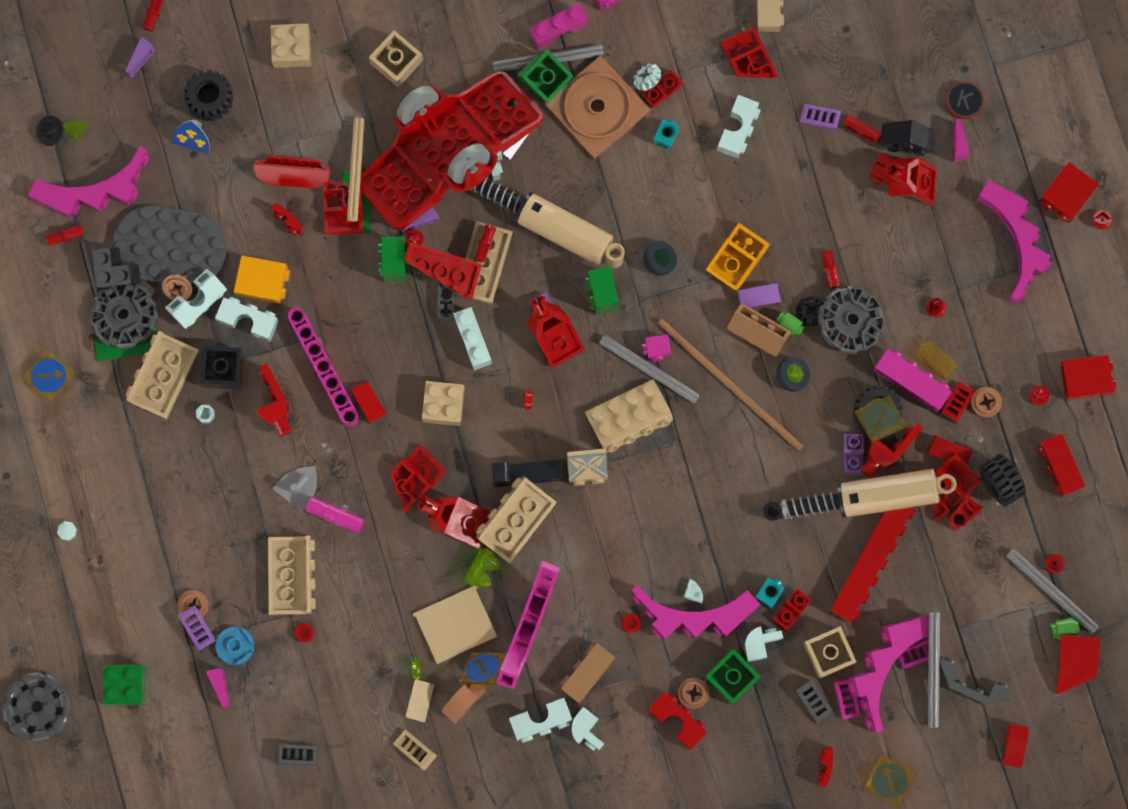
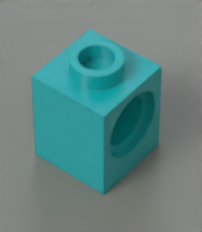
(666, 142)
(766, 600)

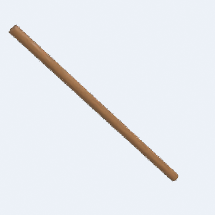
(729, 384)

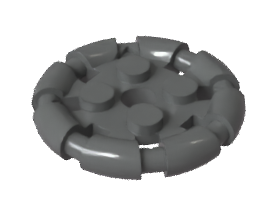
(840, 319)
(123, 326)
(25, 703)

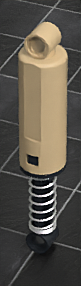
(556, 224)
(869, 496)

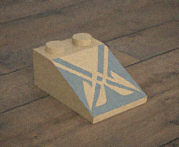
(587, 466)

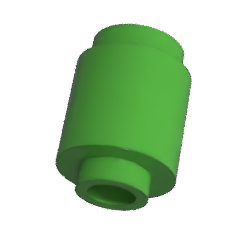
(791, 323)
(1064, 627)

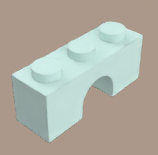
(733, 141)
(209, 291)
(232, 311)
(472, 338)
(525, 728)

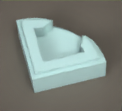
(693, 592)

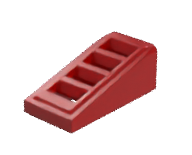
(950, 415)

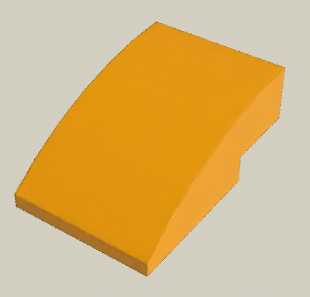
(738, 256)

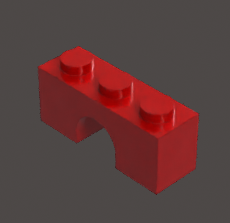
(666, 707)

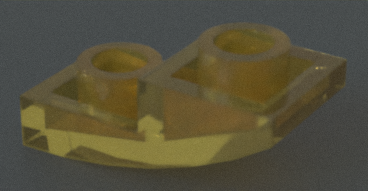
(936, 358)

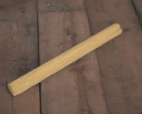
(355, 170)

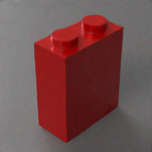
(1068, 193)
(1087, 377)

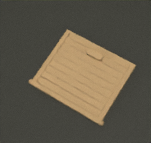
(455, 624)

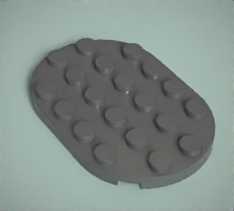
(170, 243)

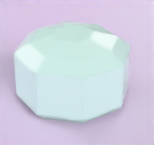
(205, 413)
(67, 531)

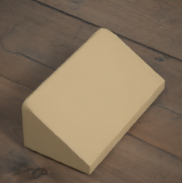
(419, 700)

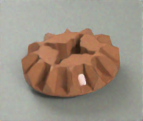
(172, 293)
(990, 394)
(189, 597)
(701, 688)

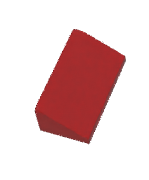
(862, 129)
(368, 402)

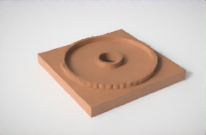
(597, 129)

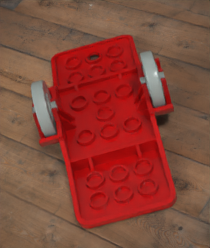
(446, 145)

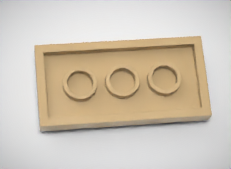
(494, 262)

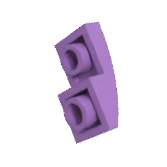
(759, 295)
(853, 454)

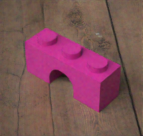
(548, 30)

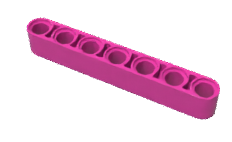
(316, 360)

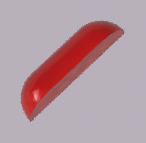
(292, 172)

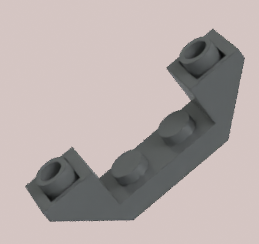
(949, 669)

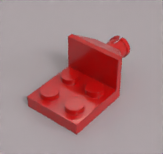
(912, 178)
(553, 332)
(278, 411)
(882, 457)
(455, 518)

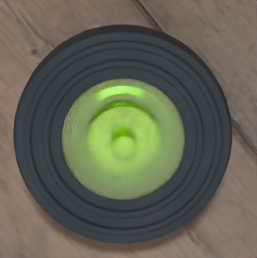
(793, 374)

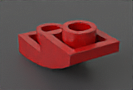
(663, 89)
(291, 222)
(945, 449)
(791, 610)
(1016, 745)
(826, 757)

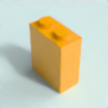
(261, 280)

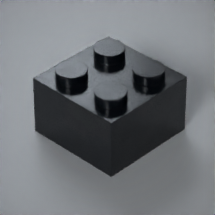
(221, 367)

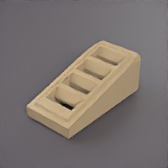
(428, 758)

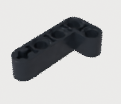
(536, 472)

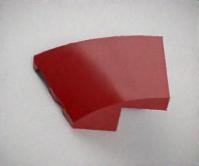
(748, 55)
(336, 210)
(416, 476)
(966, 482)
(1077, 661)

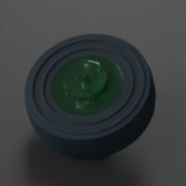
(660, 258)

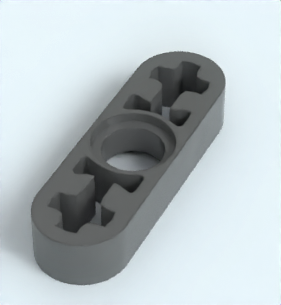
(440, 308)

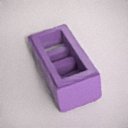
(141, 54)
(821, 110)
(427, 218)
(204, 642)

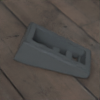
(801, 690)
(279, 751)

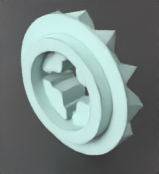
(650, 81)

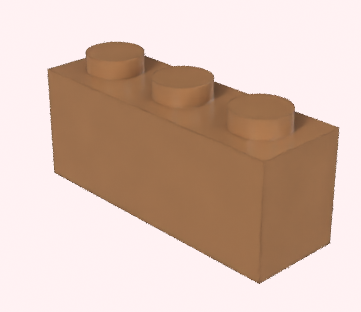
(758, 330)
(587, 673)

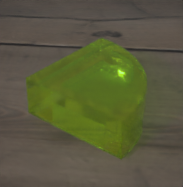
(75, 128)
(416, 665)

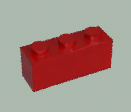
(1061, 465)

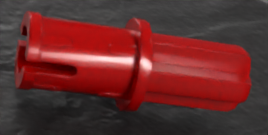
(152, 15)
(64, 235)
(485, 243)
(830, 269)

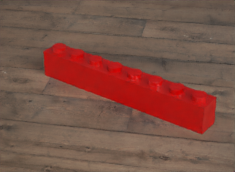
(869, 563)

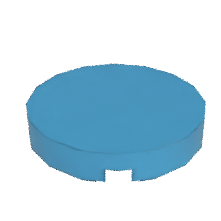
(234, 645)

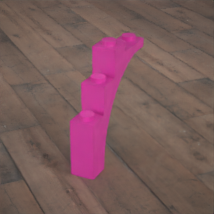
(67, 199)
(1010, 209)
(724, 618)
(528, 625)
(879, 661)

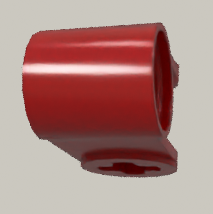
(966, 511)

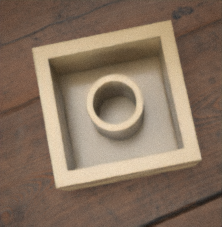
(290, 45)
(396, 58)
(443, 403)
(829, 652)

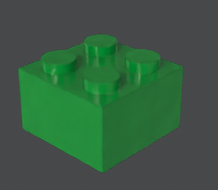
(545, 75)
(392, 253)
(603, 290)
(732, 677)
(124, 685)

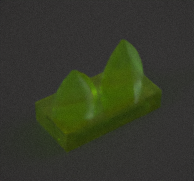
(483, 560)

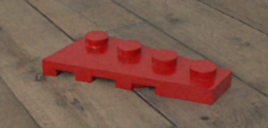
(450, 270)

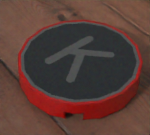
(964, 100)

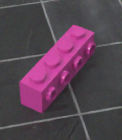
(912, 380)

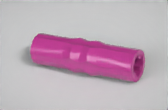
(335, 515)

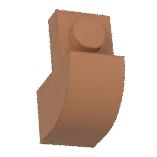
(462, 702)

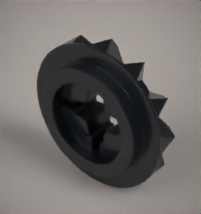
(46, 125)
(802, 309)

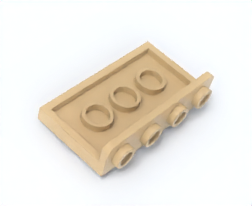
(161, 375)
(629, 416)
(515, 519)
(291, 575)

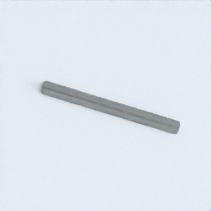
(562, 56)
(649, 369)
(1052, 591)
(933, 669)

